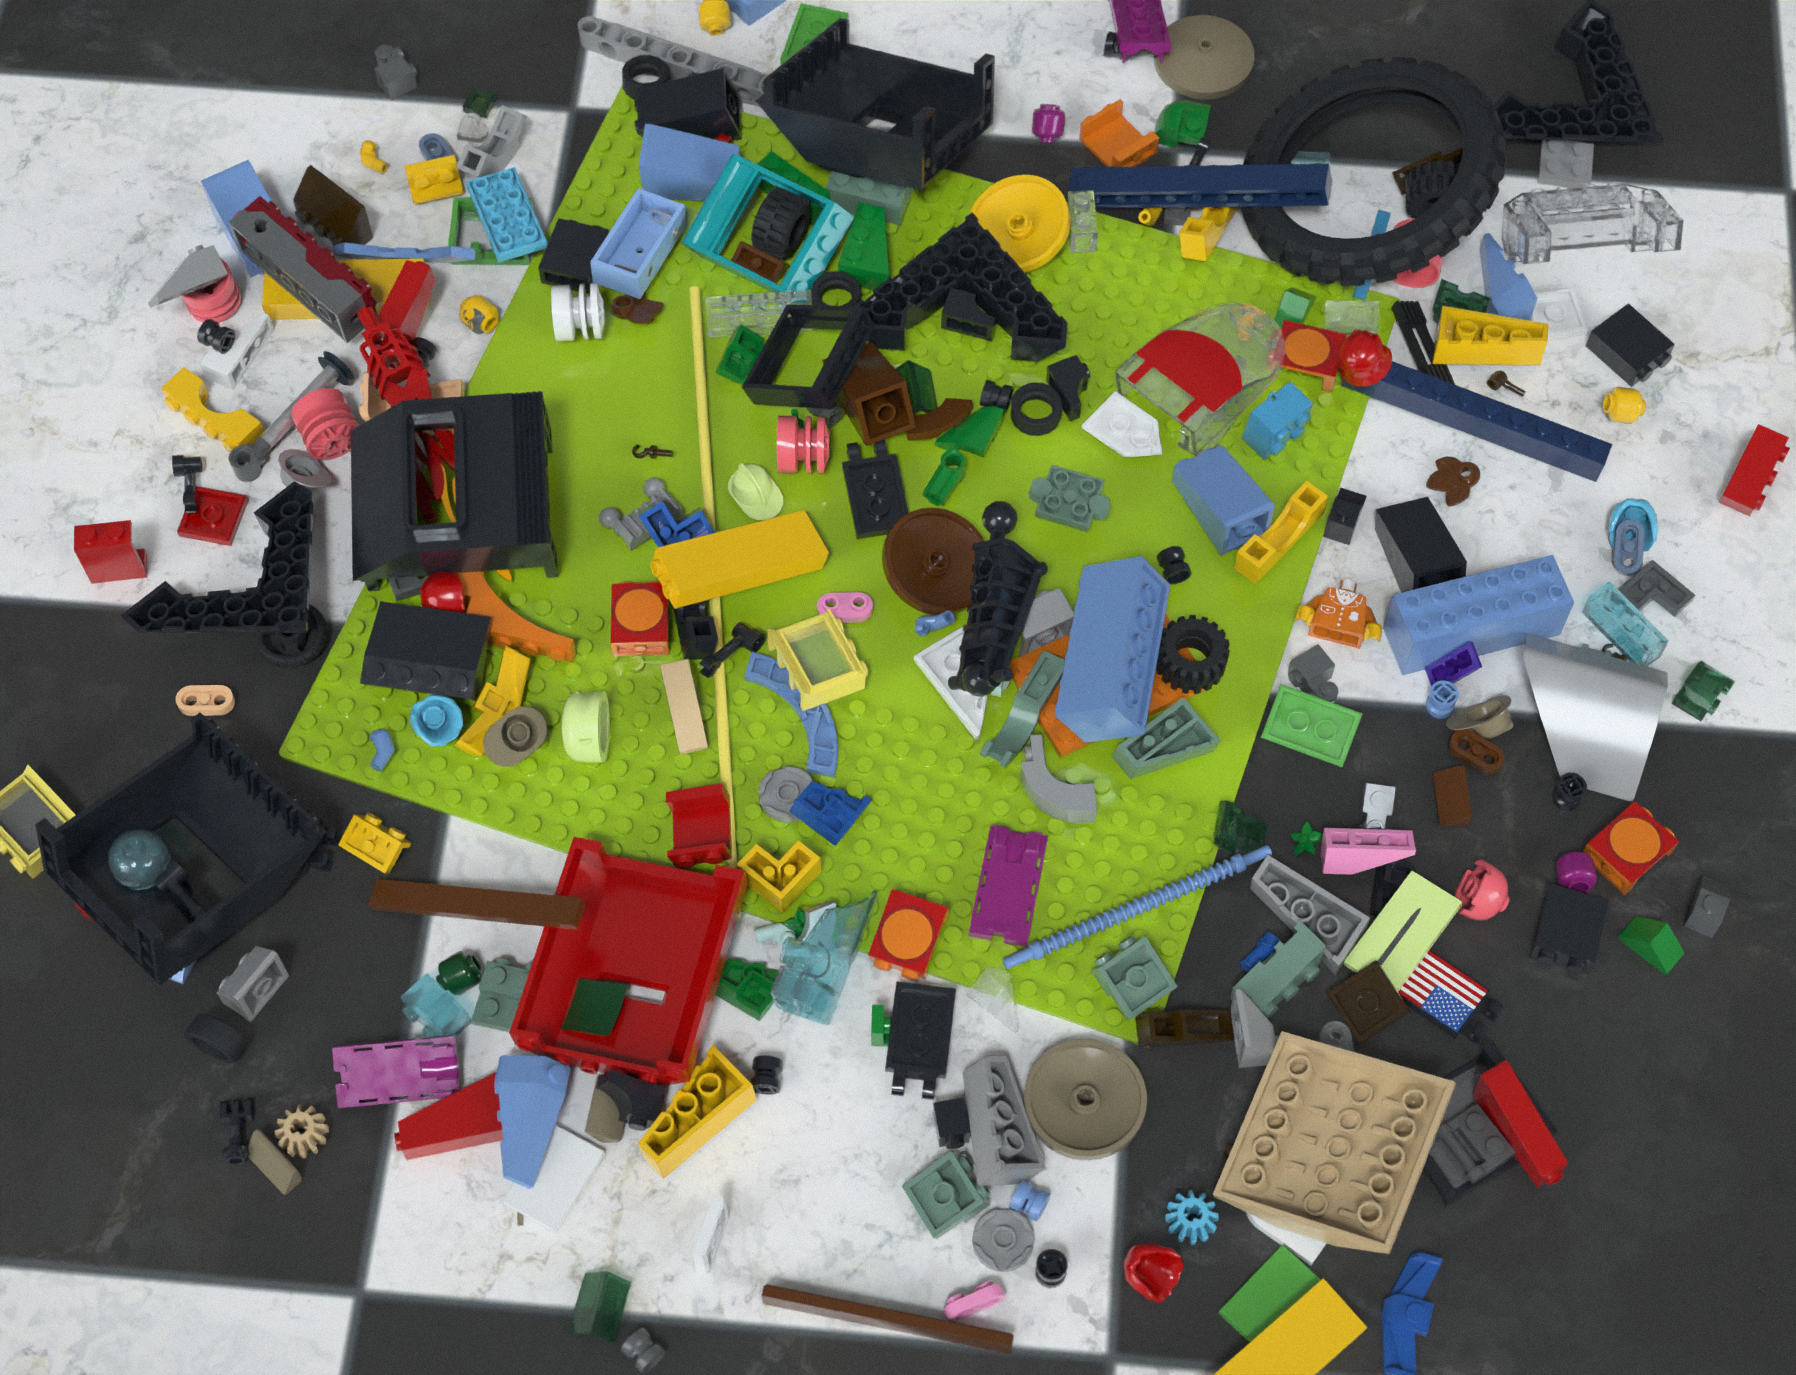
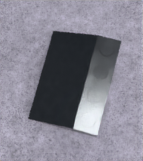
(427, 651)

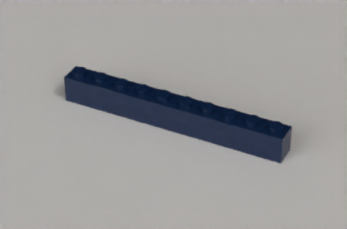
(1205, 185)
(1490, 420)

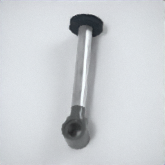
(332, 370)

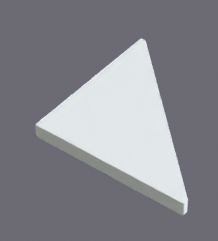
(939, 664)

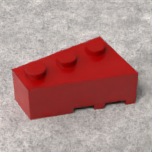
(1755, 470)

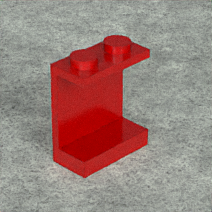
(108, 552)
(700, 826)

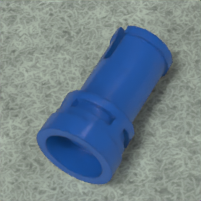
(1260, 952)

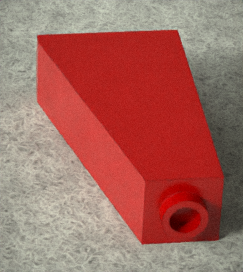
(407, 301)
(1519, 1122)
(452, 1123)

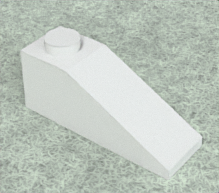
(230, 367)

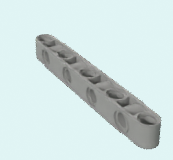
(624, 43)

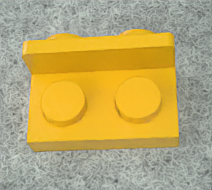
(434, 179)
(374, 842)

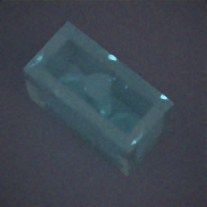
(434, 1008)

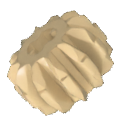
(293, 1140)

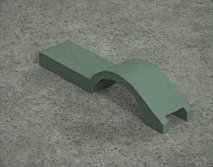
(1026, 709)

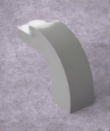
(498, 147)
(1060, 800)

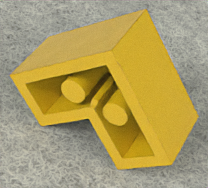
(780, 880)

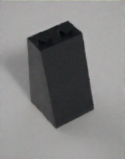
(693, 104)
(1418, 545)

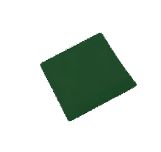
(594, 1007)

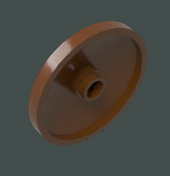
(931, 560)

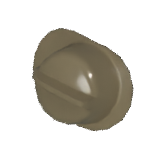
(1485, 719)
(515, 736)

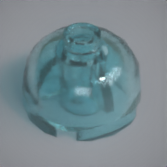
(138, 858)

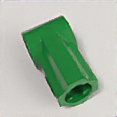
(945, 478)

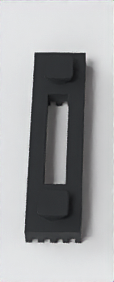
(1411, 316)

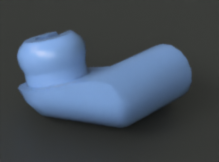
(933, 622)
(385, 749)

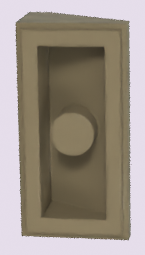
(603, 1118)
(273, 1163)

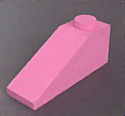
(1362, 849)

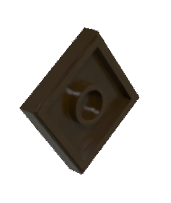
(1368, 1002)

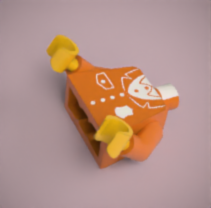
(1340, 616)

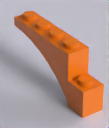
(510, 628)

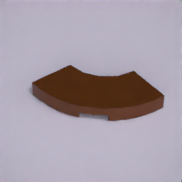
(949, 414)

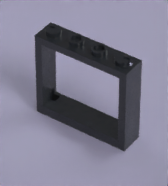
(855, 328)

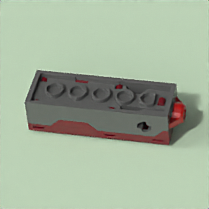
(302, 267)

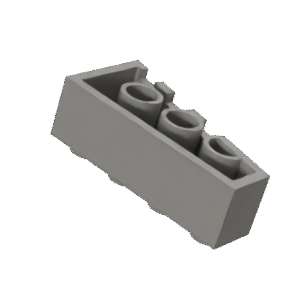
(1299, 899)
(999, 1125)

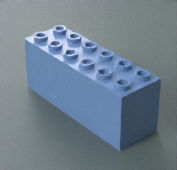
(1485, 608)
(1113, 650)

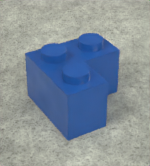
(668, 531)

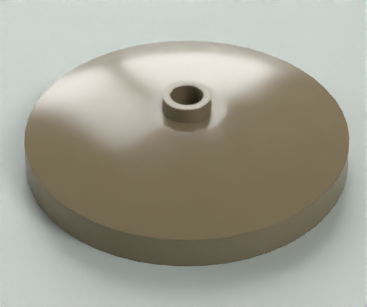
(1206, 57)
(1092, 1074)

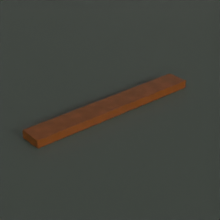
(477, 904)
(887, 1319)

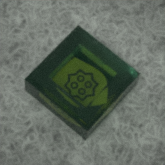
(479, 102)

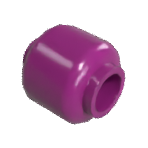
(1048, 122)
(1576, 871)

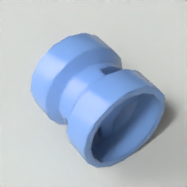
(1436, 702)
(1035, 1205)

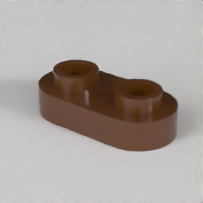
(1477, 751)

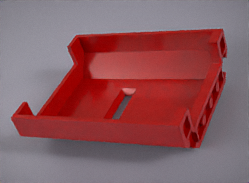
(642, 930)

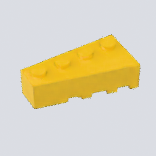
(1488, 339)
(697, 1113)

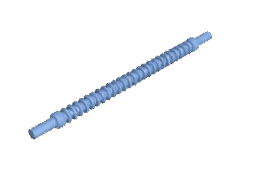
(1038, 949)

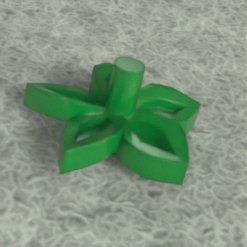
(1306, 839)
(796, 923)

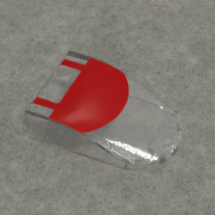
(1207, 367)

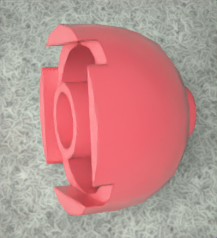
(1482, 892)

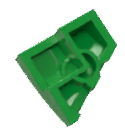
(740, 354)
(974, 432)
(747, 987)

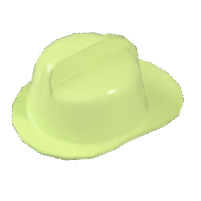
(755, 492)

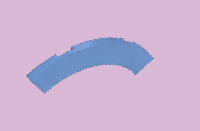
(437, 254)
(816, 721)

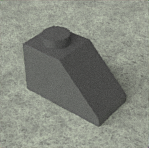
(1708, 906)

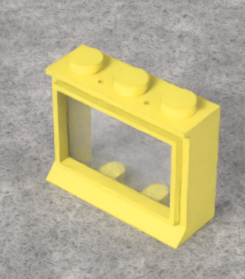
(818, 659)
(21, 807)

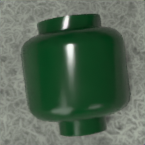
(459, 973)

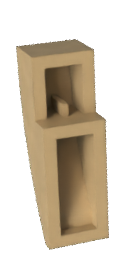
(683, 706)

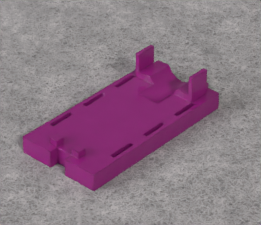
(1139, 27)
(1008, 885)
(396, 1071)

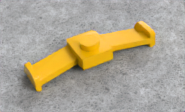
(496, 700)

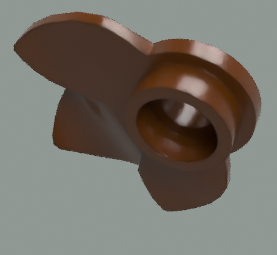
(635, 310)
(1450, 480)

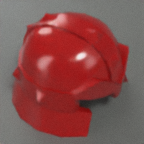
(1364, 358)

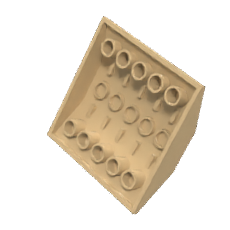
(1334, 1144)

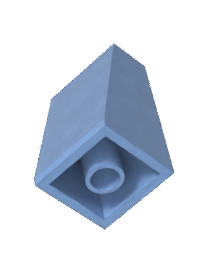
(681, 163)
(228, 194)
(1223, 498)

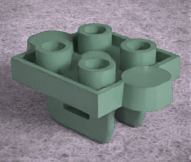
(1069, 498)

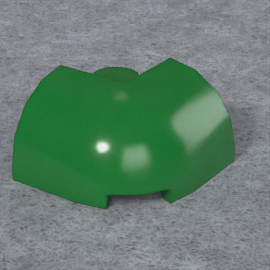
(1182, 122)

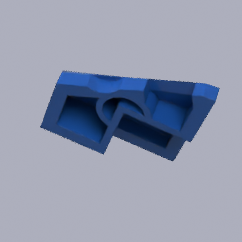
(828, 811)

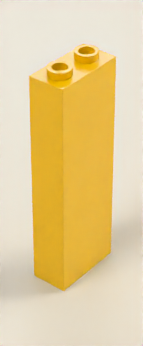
(377, 272)
(738, 559)
(1301, 1338)

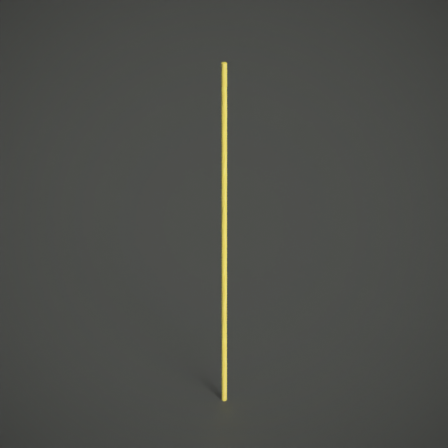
(708, 510)

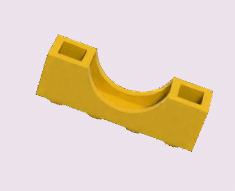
(1202, 234)
(189, 395)
(1298, 516)

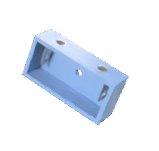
(645, 225)

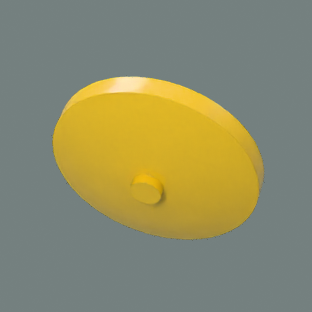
(1025, 218)

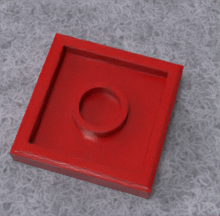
(215, 518)

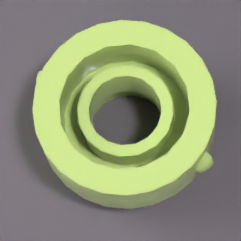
(586, 726)

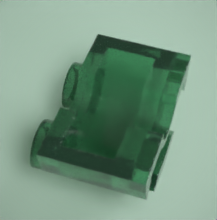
(1451, 296)
(1702, 690)
(1237, 829)

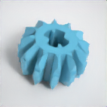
(1200, 1225)

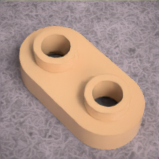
(207, 699)

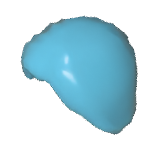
(1635, 510)
(436, 719)

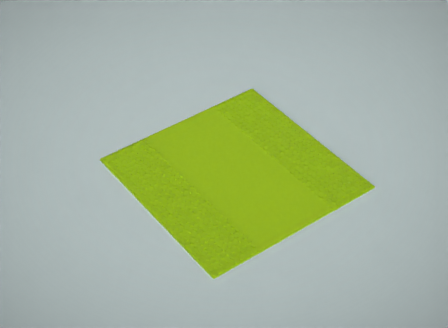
(897, 734)

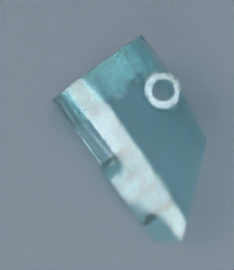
(821, 962)

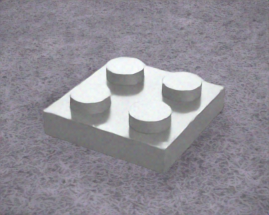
(1565, 163)

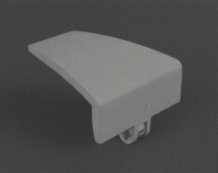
(1595, 712)

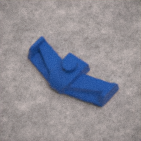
(1407, 1314)

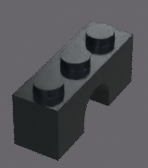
(695, 631)

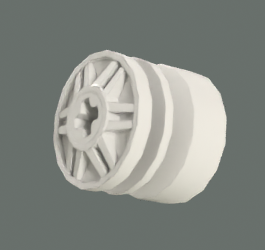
(577, 312)

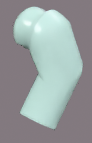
(776, 932)

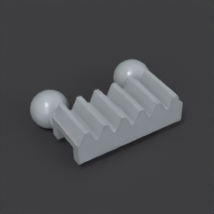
(631, 527)

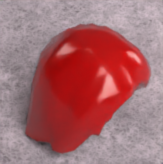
(443, 592)
(1153, 1270)

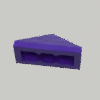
(1454, 665)

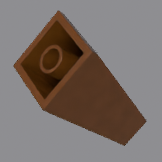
(876, 397)

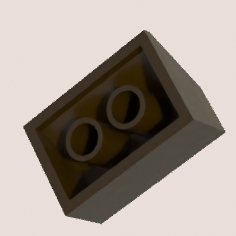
(331, 210)

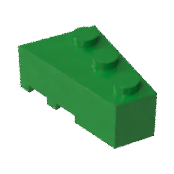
(866, 247)

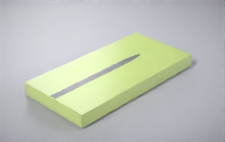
(1405, 929)

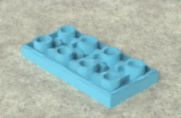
(506, 214)

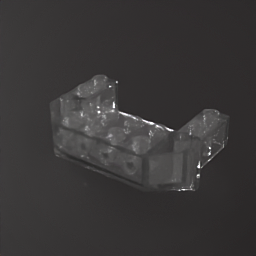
(1588, 218)

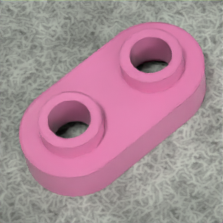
(844, 606)
(963, 1306)

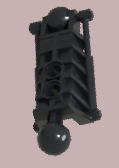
(1000, 604)

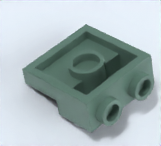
(1133, 976)
(499, 994)
(947, 1193)

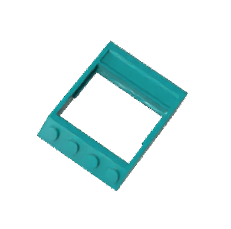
(728, 202)

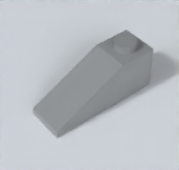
(195, 272)

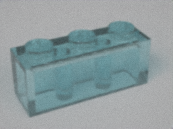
(1625, 625)

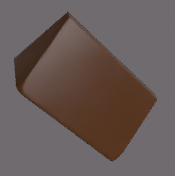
(759, 262)
(1452, 796)

